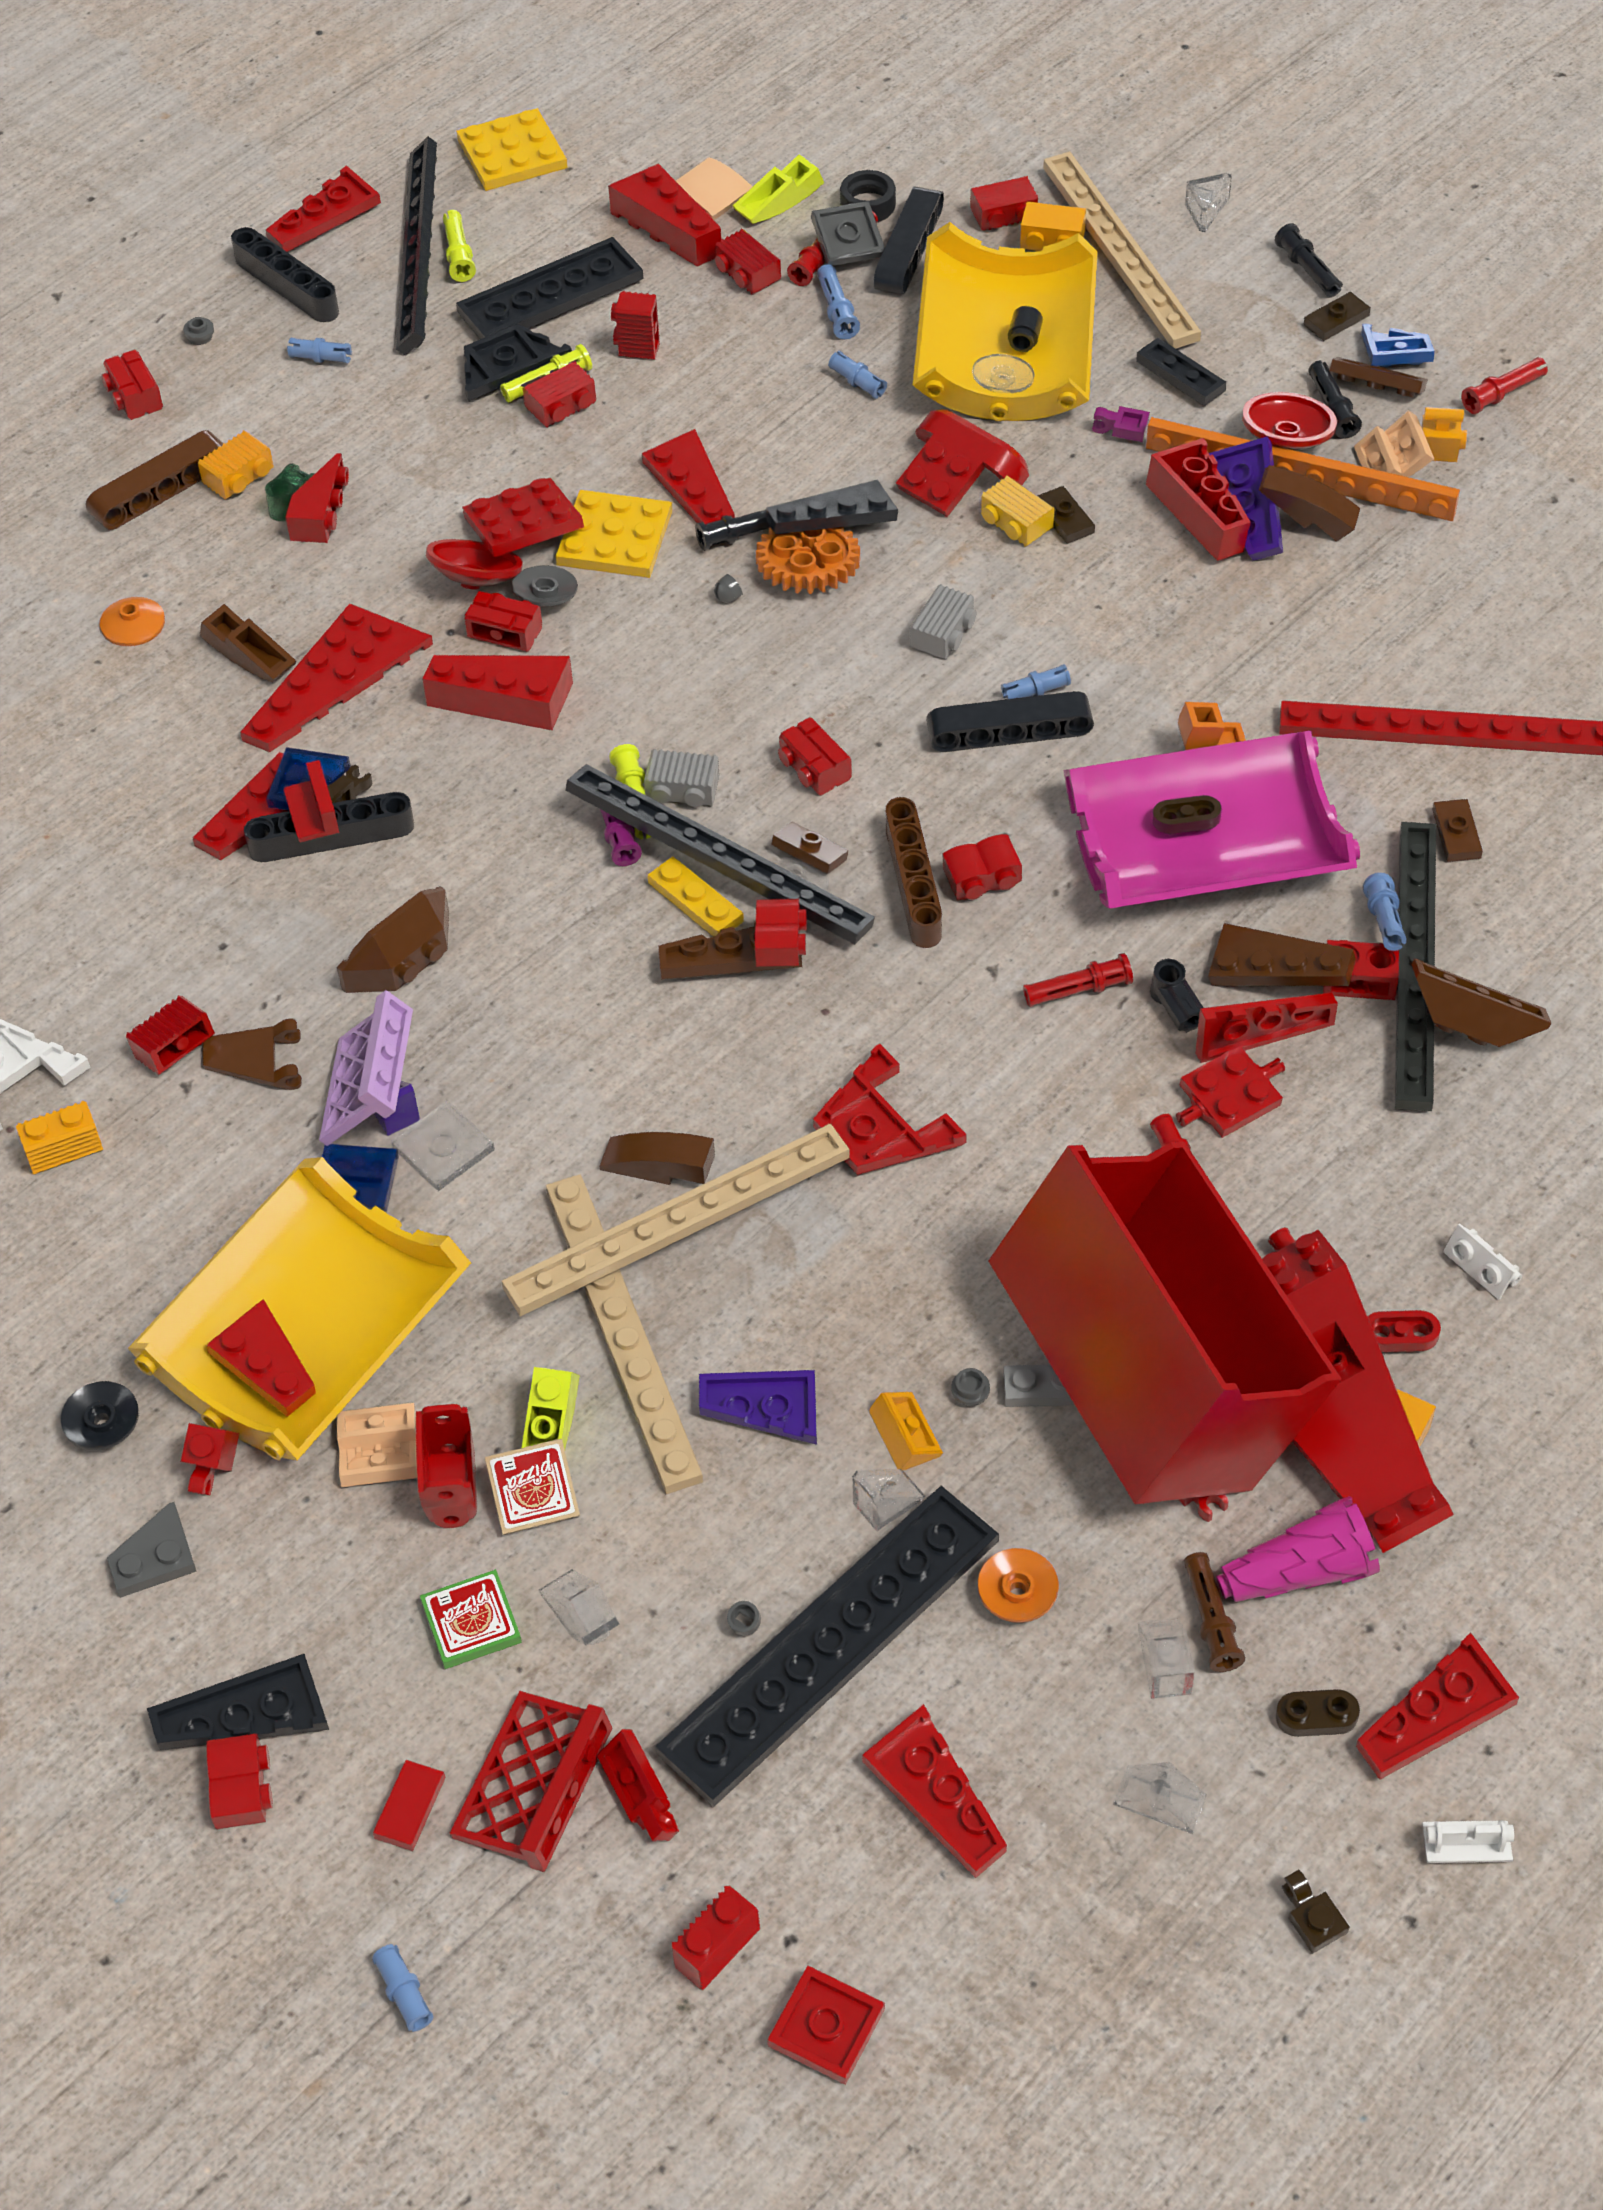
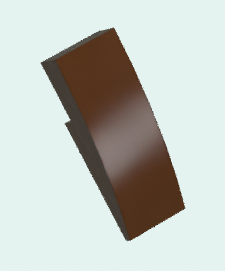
(1310, 501)
(245, 644)
(660, 1156)

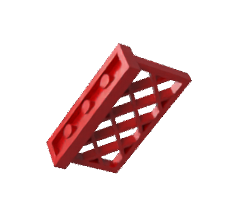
(564, 1785)

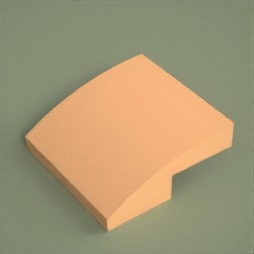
(714, 186)
(1398, 449)
(377, 1444)

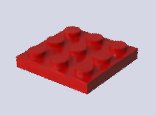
(522, 516)

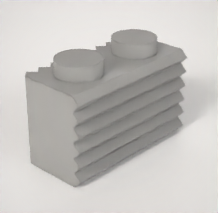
(943, 622)
(682, 777)

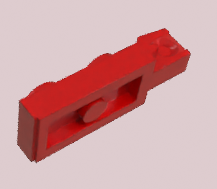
(638, 1786)

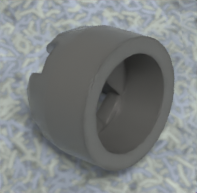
(727, 589)
(749, 1611)

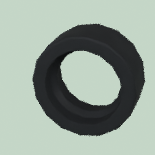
(870, 182)

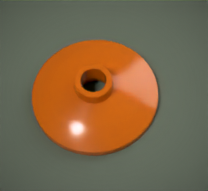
(132, 621)
(1021, 1570)

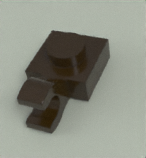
(349, 786)
(1314, 1917)

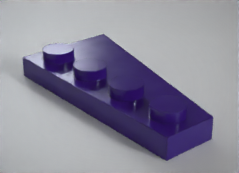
(1244, 469)

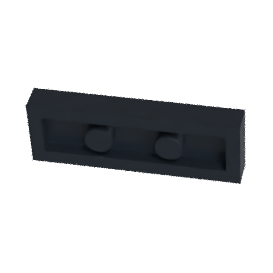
(1181, 371)

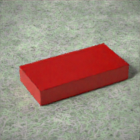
(409, 1805)

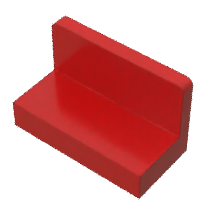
(312, 806)

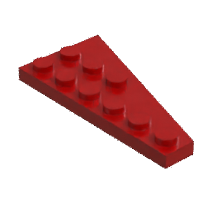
(334, 670)

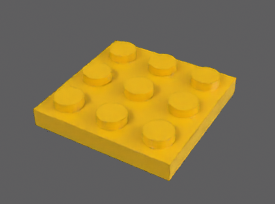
(511, 149)
(618, 534)

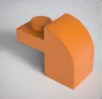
(1203, 726)

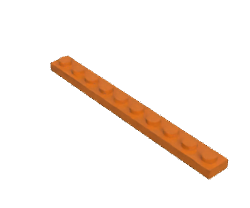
(1343, 477)

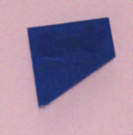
(294, 771)
(366, 1170)

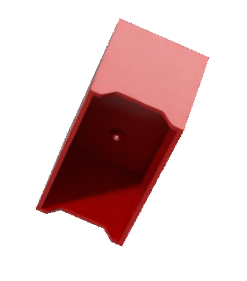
(1162, 1323)

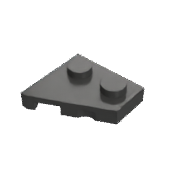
(152, 1554)

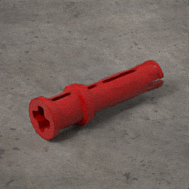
(809, 261)
(1494, 389)
(1094, 977)

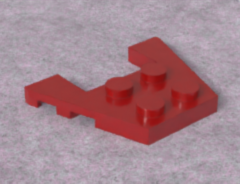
(874, 1128)

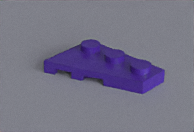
(763, 1401)

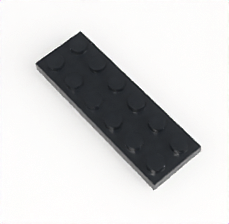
(551, 289)

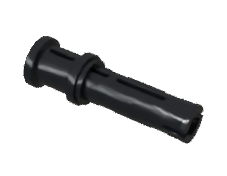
(1302, 252)
(1335, 400)
(729, 529)

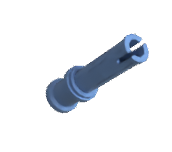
(840, 309)
(1383, 904)

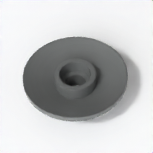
(545, 585)

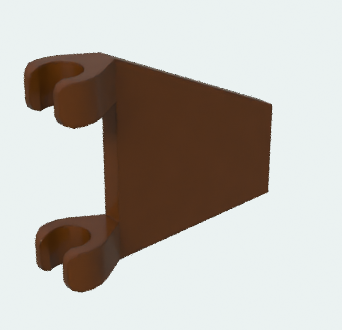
(252, 1055)

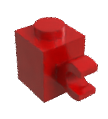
(208, 1450)

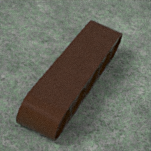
(151, 482)
(913, 872)

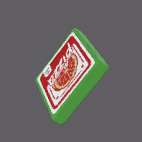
(470, 1619)

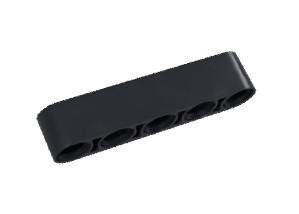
(908, 240)
(285, 274)
(1009, 721)
(358, 823)

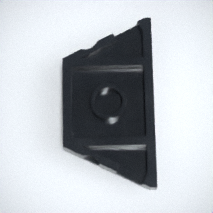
(505, 357)

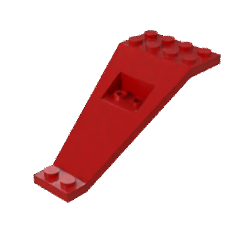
(1361, 1431)

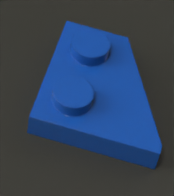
(1397, 347)

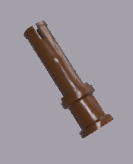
(1216, 1626)

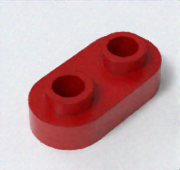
(1400, 1330)

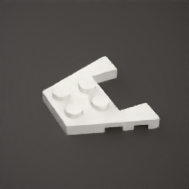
(24, 1053)

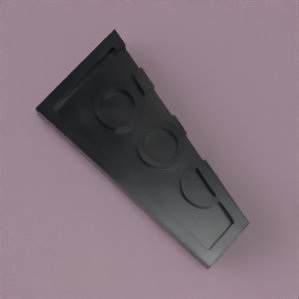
(838, 508)
(263, 1702)

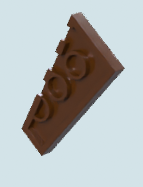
(702, 956)
(1273, 959)

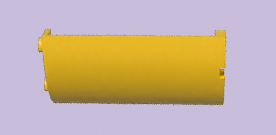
(968, 314)
(336, 1283)

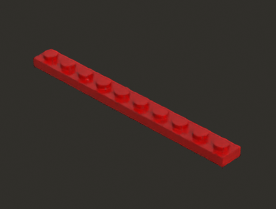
(1442, 727)

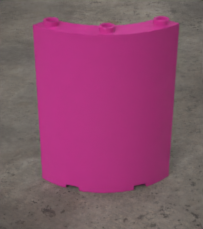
(1269, 828)

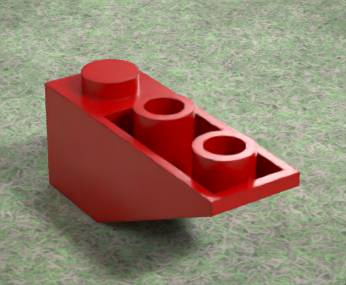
(315, 503)

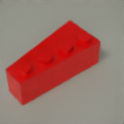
(667, 212)
(1199, 497)
(500, 687)

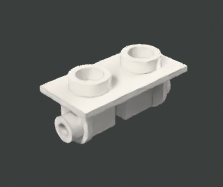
(1481, 1262)
(1468, 1841)

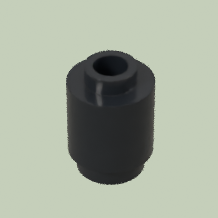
(1025, 328)

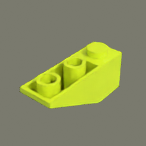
(550, 1406)

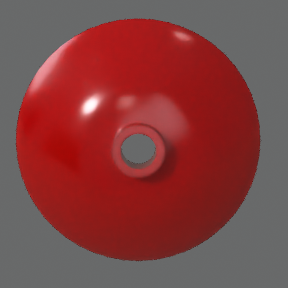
(1289, 420)
(472, 563)

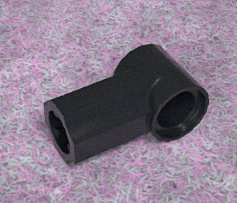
(1175, 994)

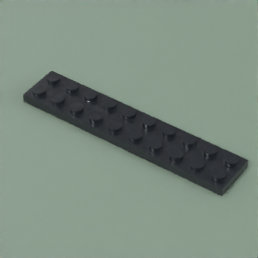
(826, 1646)

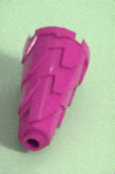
(1308, 1555)

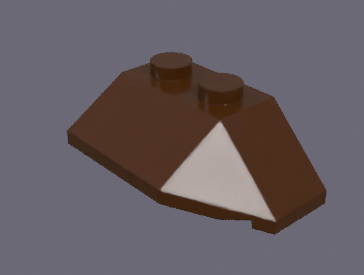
(399, 945)
(1477, 1009)

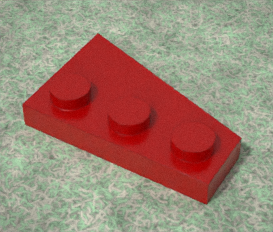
(264, 1359)

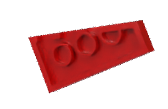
(1261, 1023)
(927, 1780)

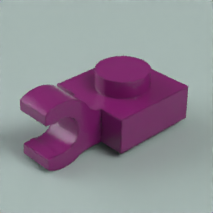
(1125, 423)

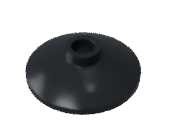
(95, 1403)

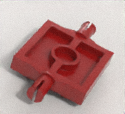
(1230, 1091)

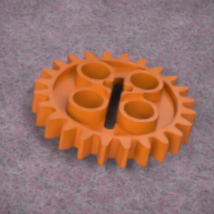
(808, 558)

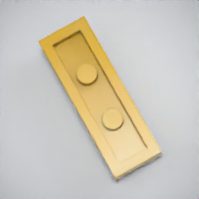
(694, 897)

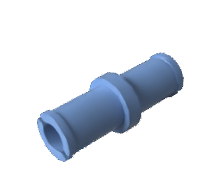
(319, 350)
(857, 374)
(1037, 683)
(402, 1987)

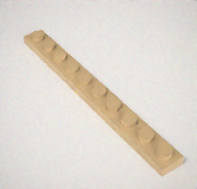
(1123, 251)
(674, 1220)
(628, 1346)

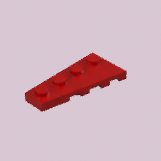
(330, 207)
(689, 477)
(226, 829)
(1446, 1704)

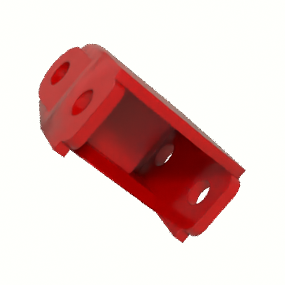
(446, 1471)

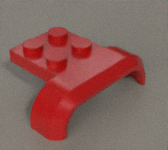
(954, 460)

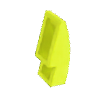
(779, 190)

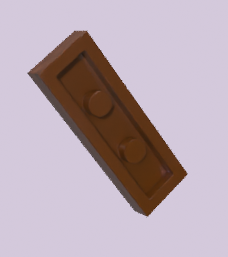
(1377, 376)

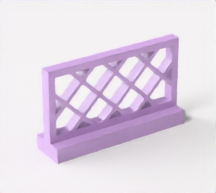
(367, 1068)

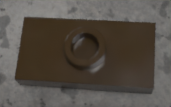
(1337, 316)
(1069, 517)

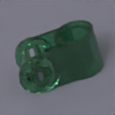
(281, 489)

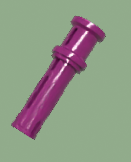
(621, 838)

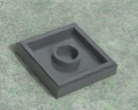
(847, 233)

